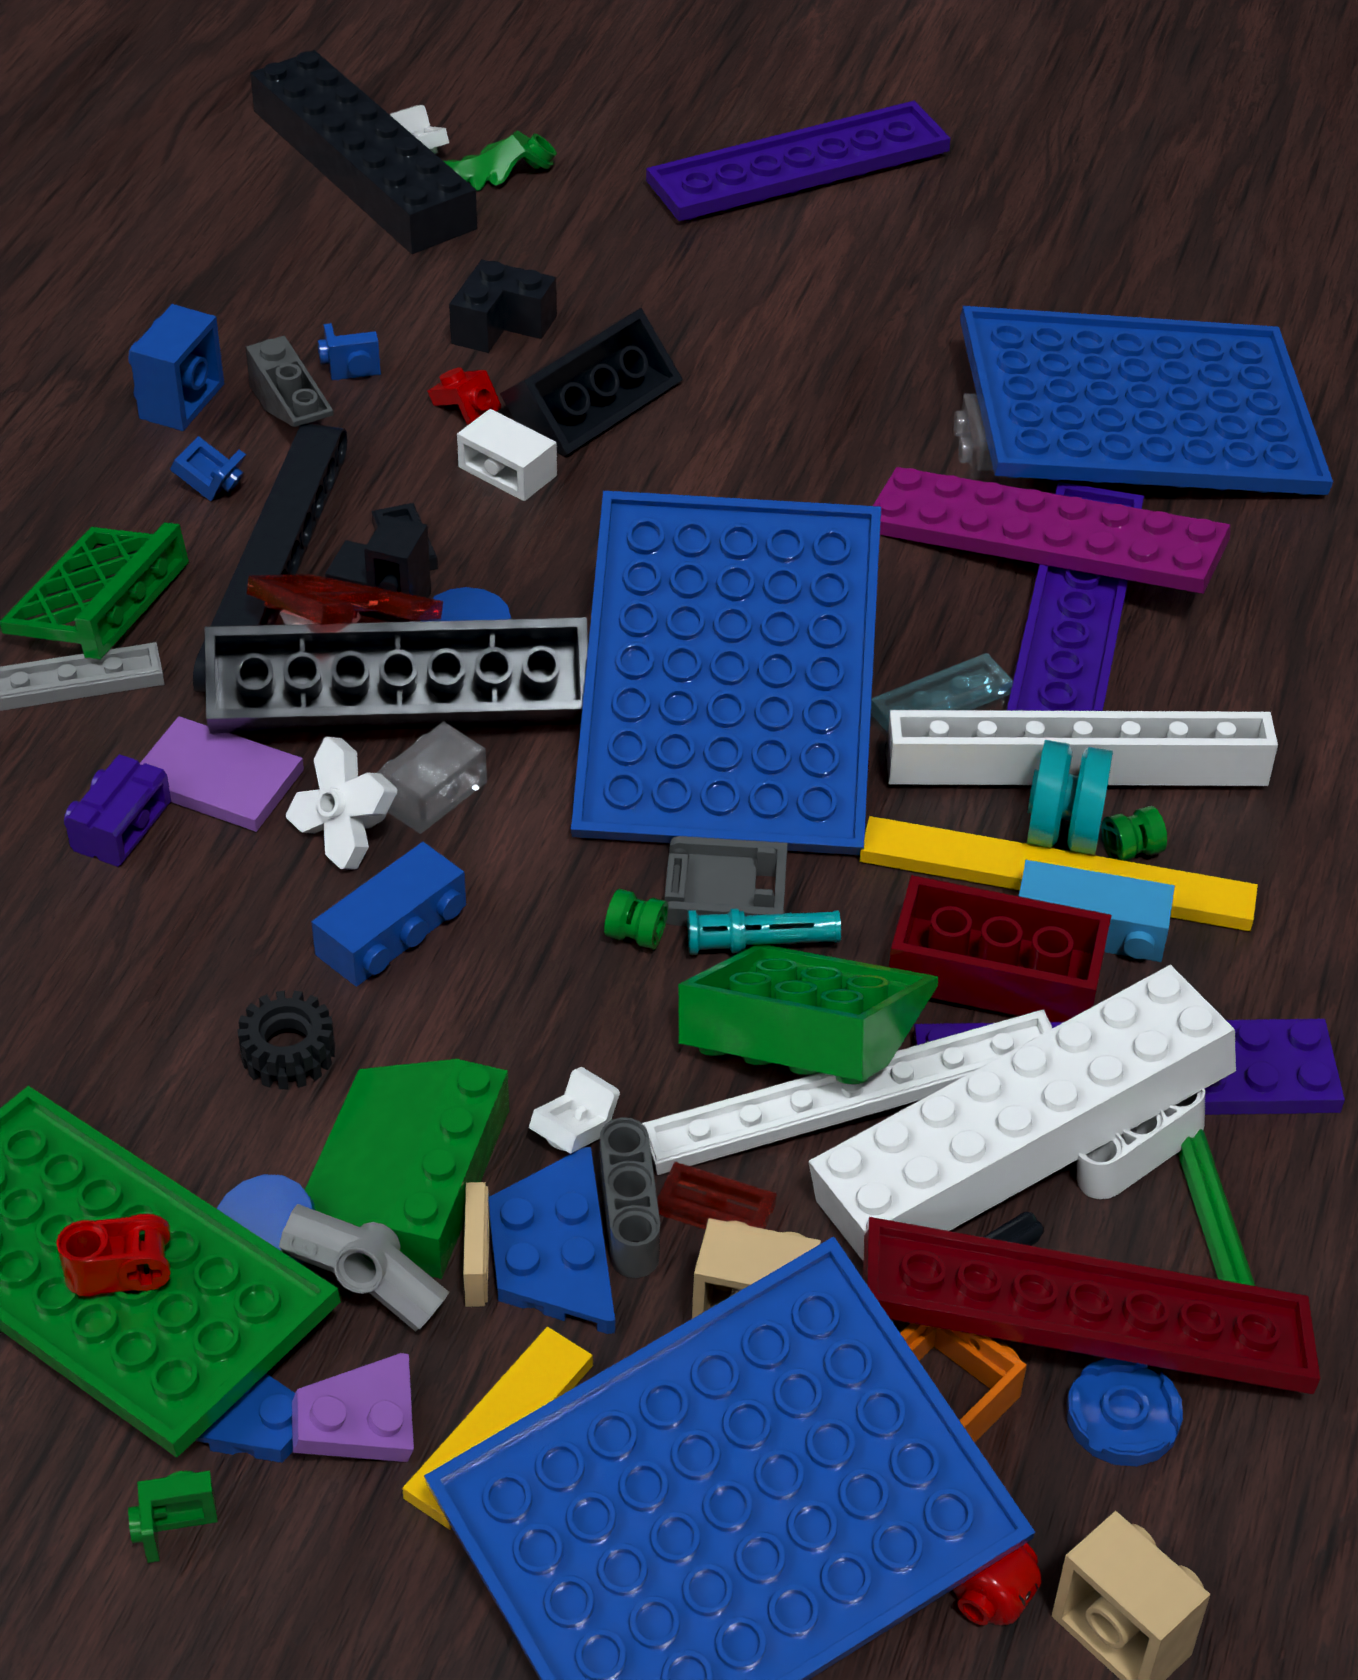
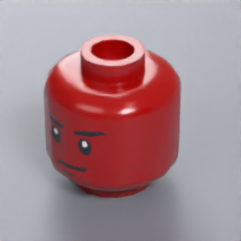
(1002, 1589)

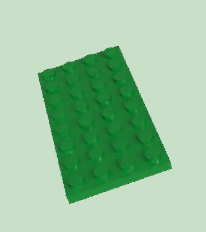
(153, 1356)

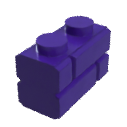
(117, 810)

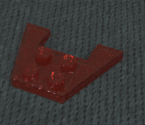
(337, 601)

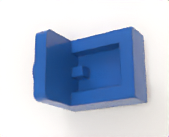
(349, 354)
(208, 469)

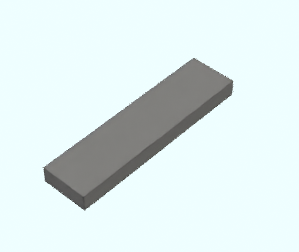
(79, 676)

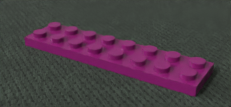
(1052, 529)

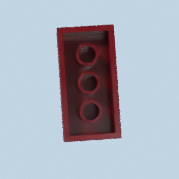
(1001, 949)

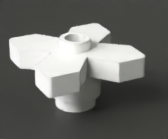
(343, 803)

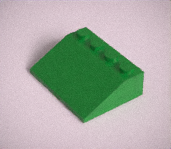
(803, 1011)
(409, 1149)

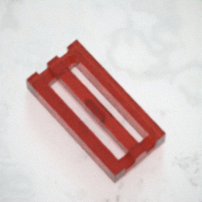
(697, 1208)

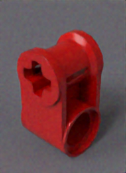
(112, 1257)

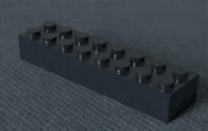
(364, 151)
(395, 675)

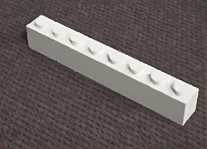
(1146, 746)

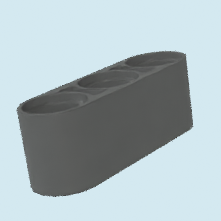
(629, 1197)

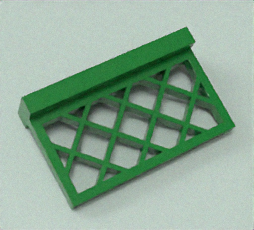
(115, 600)

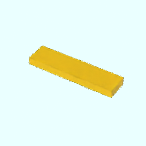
(538, 1376)

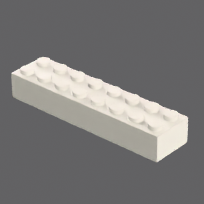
(1028, 1111)

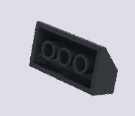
(594, 383)

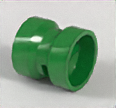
(1134, 834)
(636, 919)

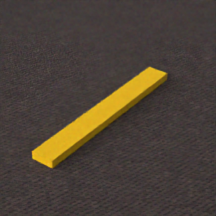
(1003, 861)

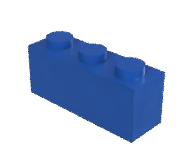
(389, 914)

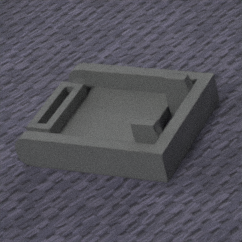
(721, 876)

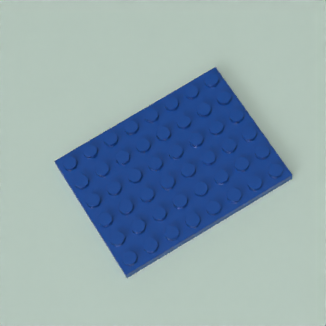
(1141, 401)
(729, 672)
(733, 1494)

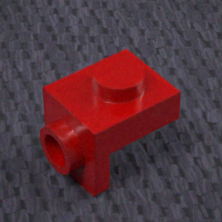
(469, 390)

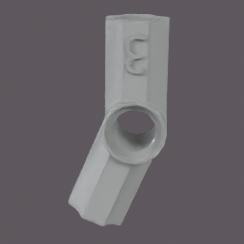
(338, 1248)

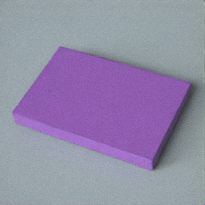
(223, 773)

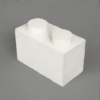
(507, 454)

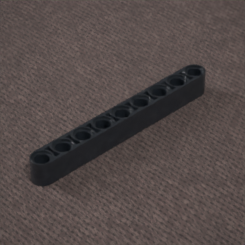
(282, 528)

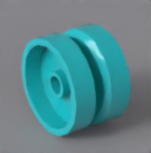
(1068, 797)

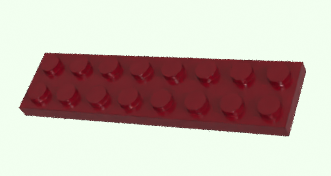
(1091, 1305)

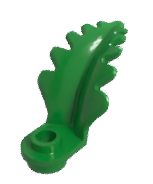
(500, 157)

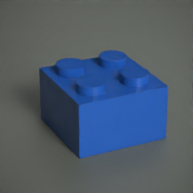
(176, 367)

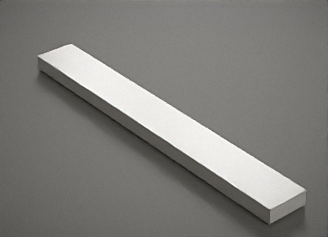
(823, 1101)

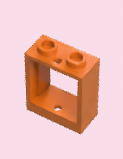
(983, 1358)

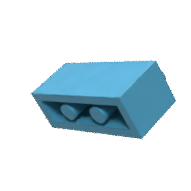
(1137, 906)

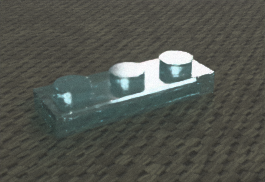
(954, 688)

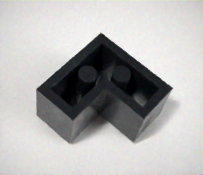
(499, 300)
(390, 561)

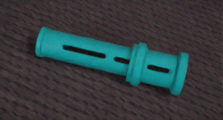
(738, 930)

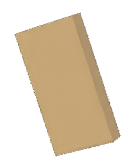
(476, 1244)

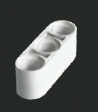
(1139, 1150)

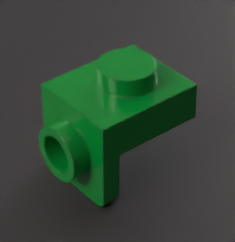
(169, 1504)

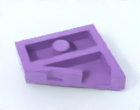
(357, 1413)

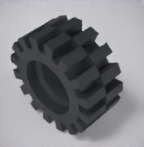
(292, 1061)

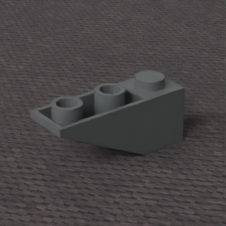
(284, 383)

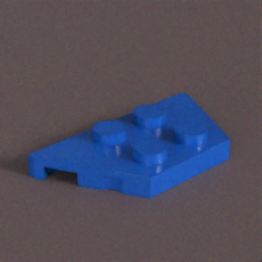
(553, 1243)

